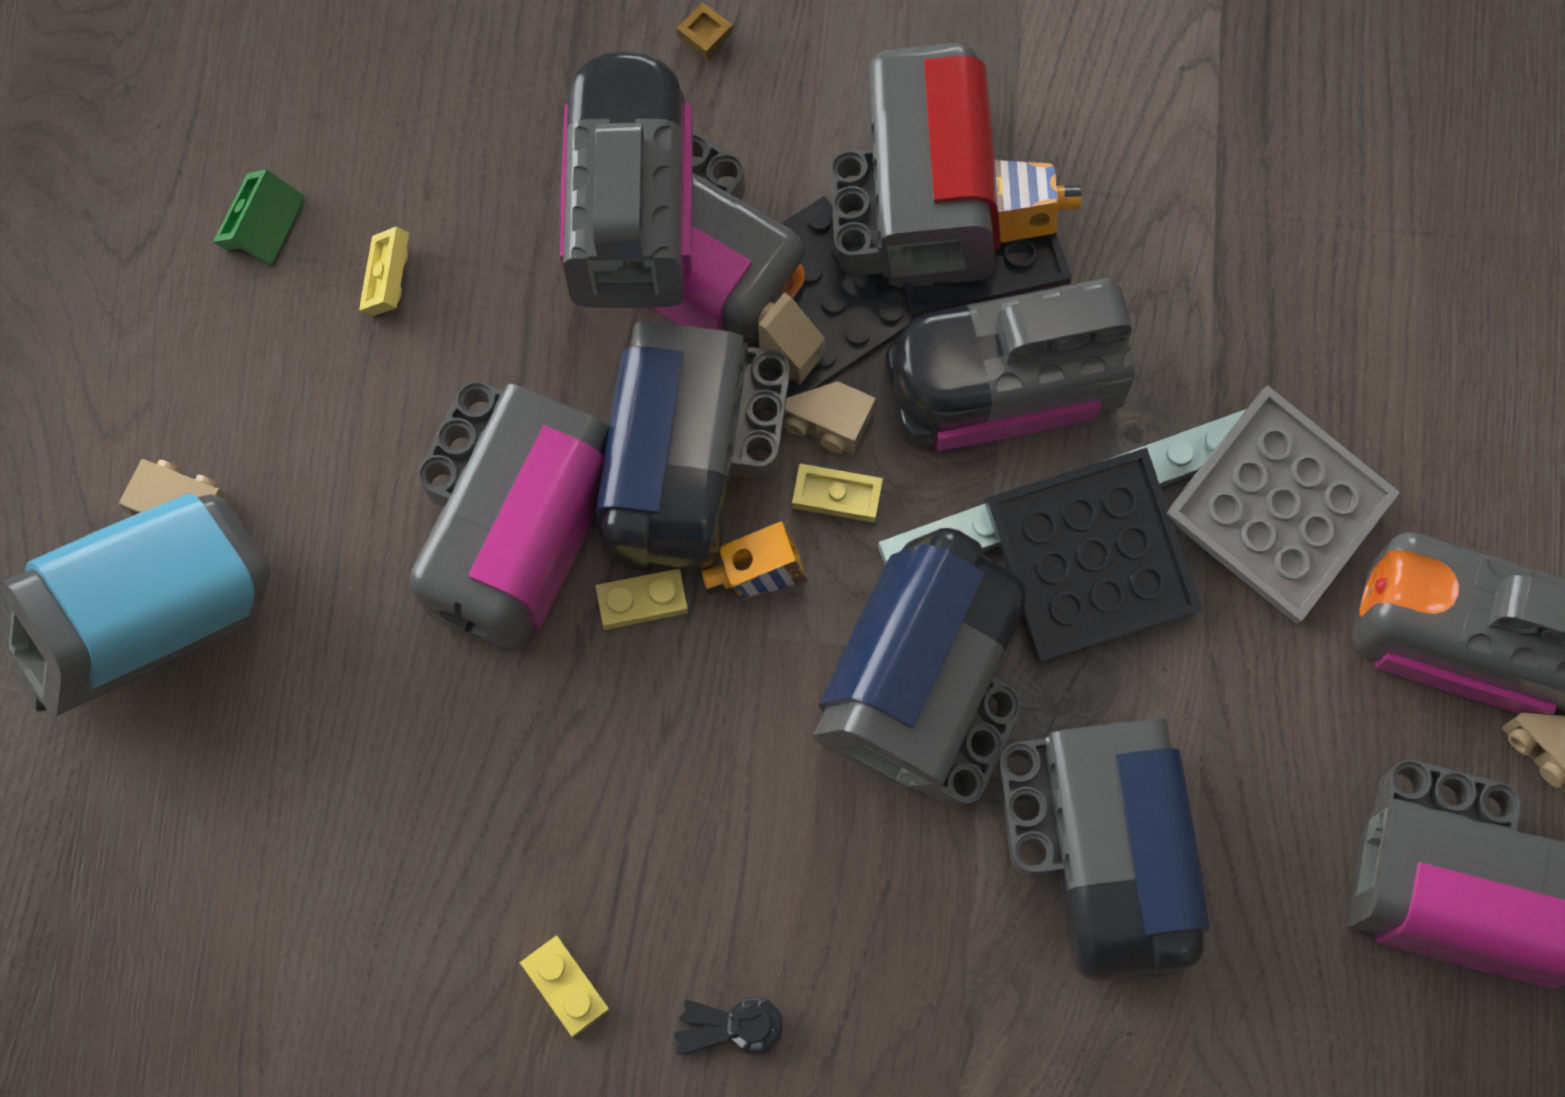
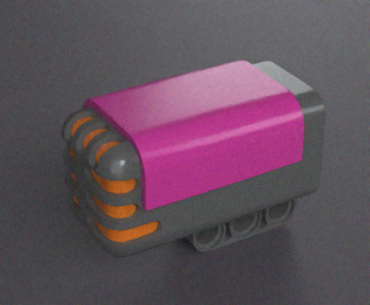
(1460, 878)

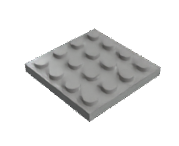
(1281, 504)

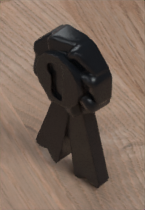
(751, 1025)

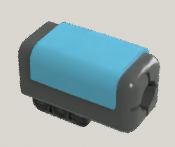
(130, 600)

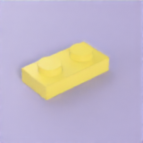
(384, 271)
(837, 493)
(641, 599)
(564, 986)

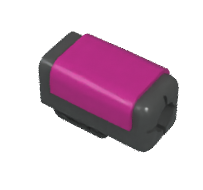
(509, 511)

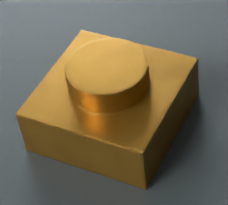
(704, 30)

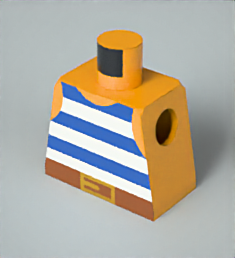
(1031, 199)
(771, 559)

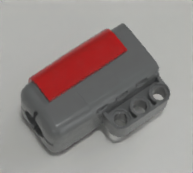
(929, 176)

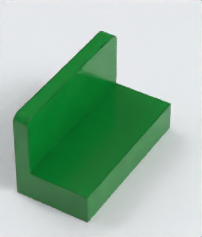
(259, 216)

